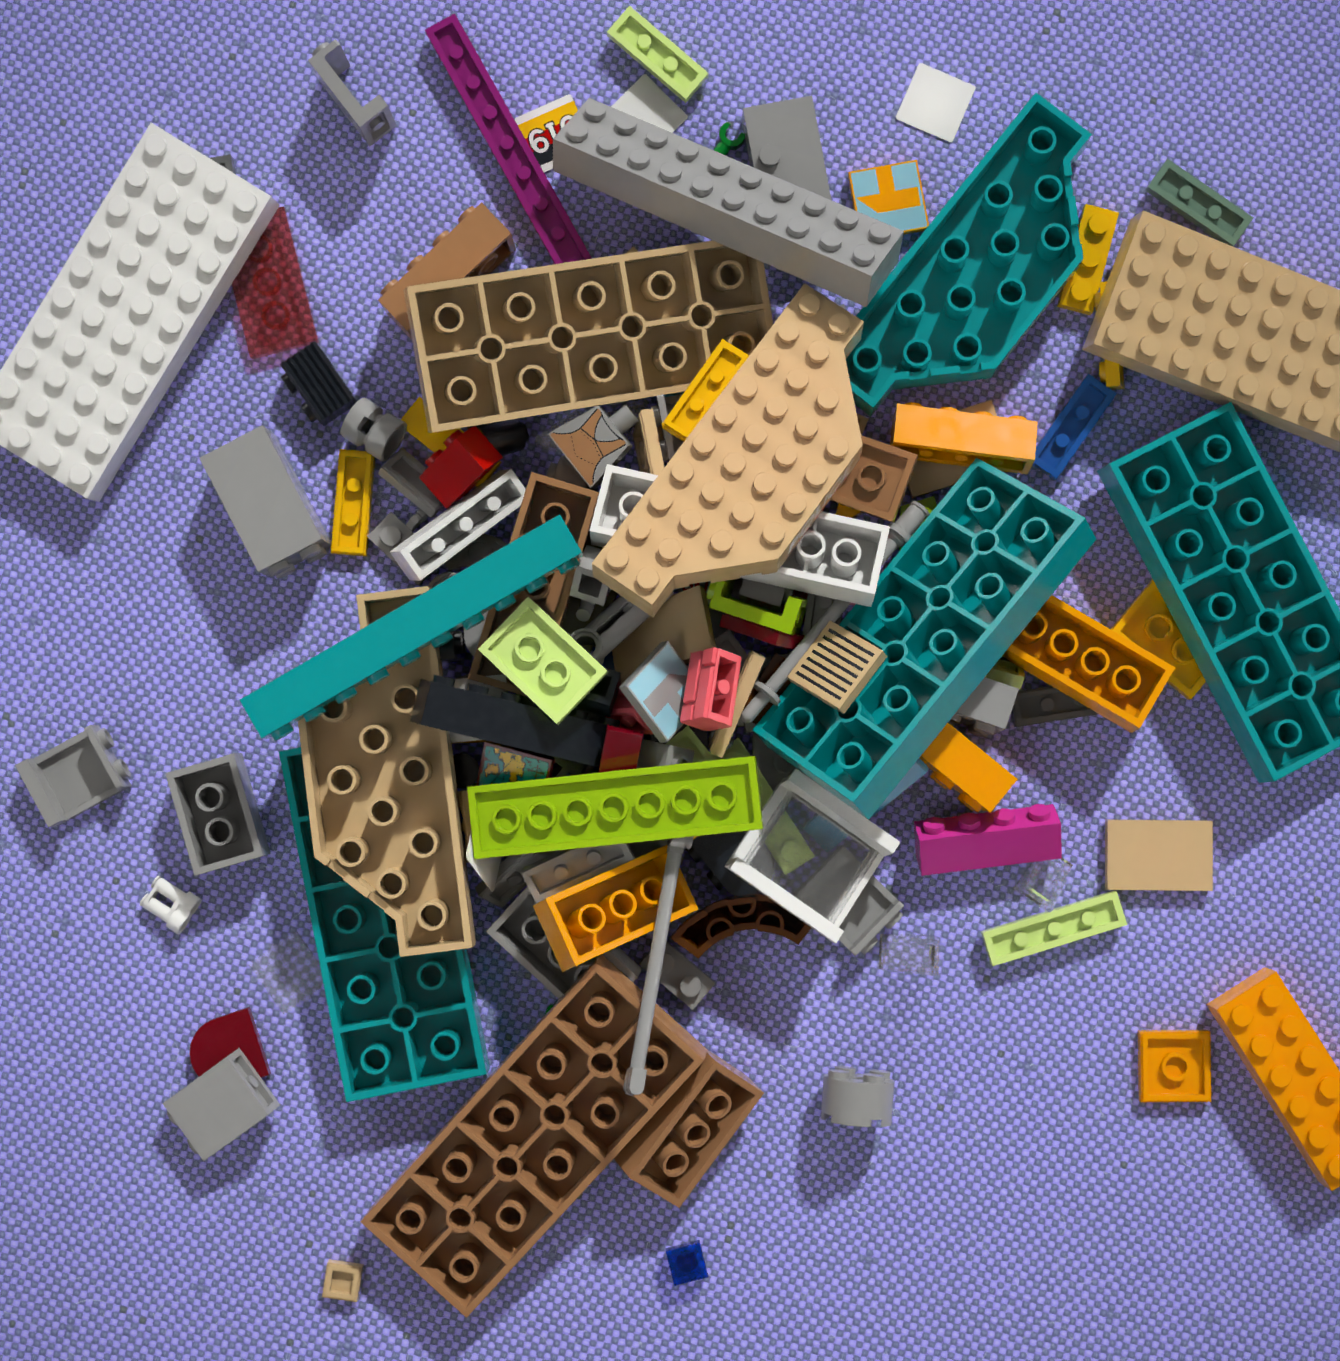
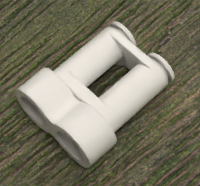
(181, 911)

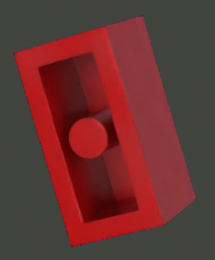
(459, 466)

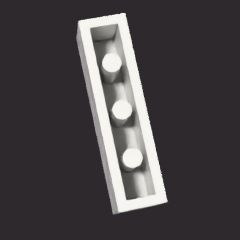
(459, 525)

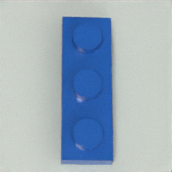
(1072, 426)

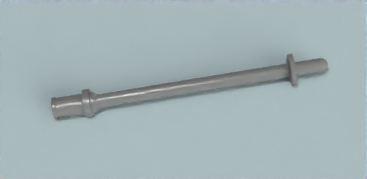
(898, 536)

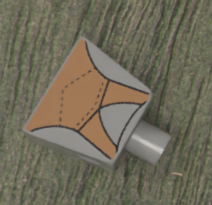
(595, 441)

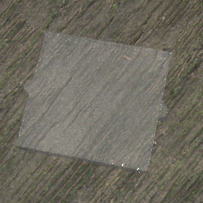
(288, 972)

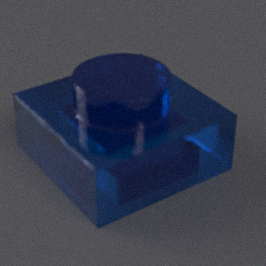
(686, 1262)

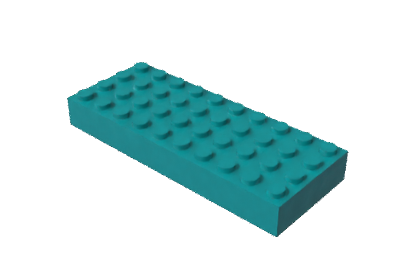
(1237, 586)
(943, 621)
(390, 1015)

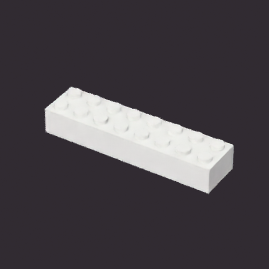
(832, 560)

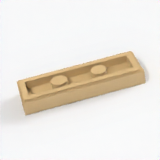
(745, 684)

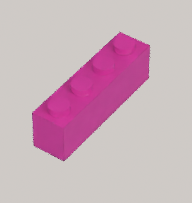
(988, 839)

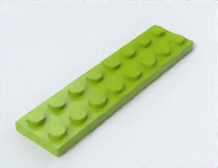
(615, 807)

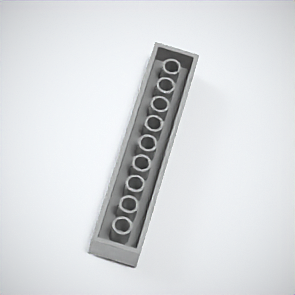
(727, 201)

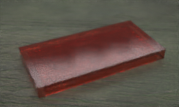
(274, 294)

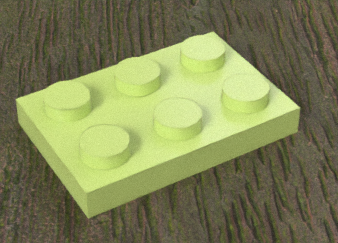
(543, 660)

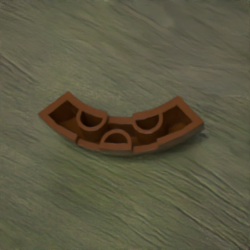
(734, 915)

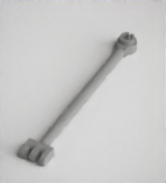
(636, 1074)

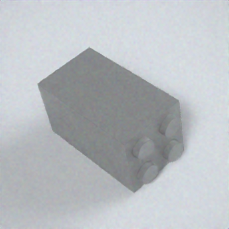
(266, 503)

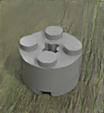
(857, 1098)

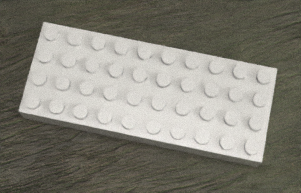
(127, 311)

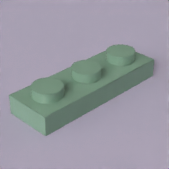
(1199, 203)

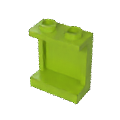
(788, 622)

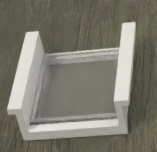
(811, 853)

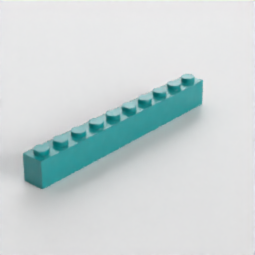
(412, 628)

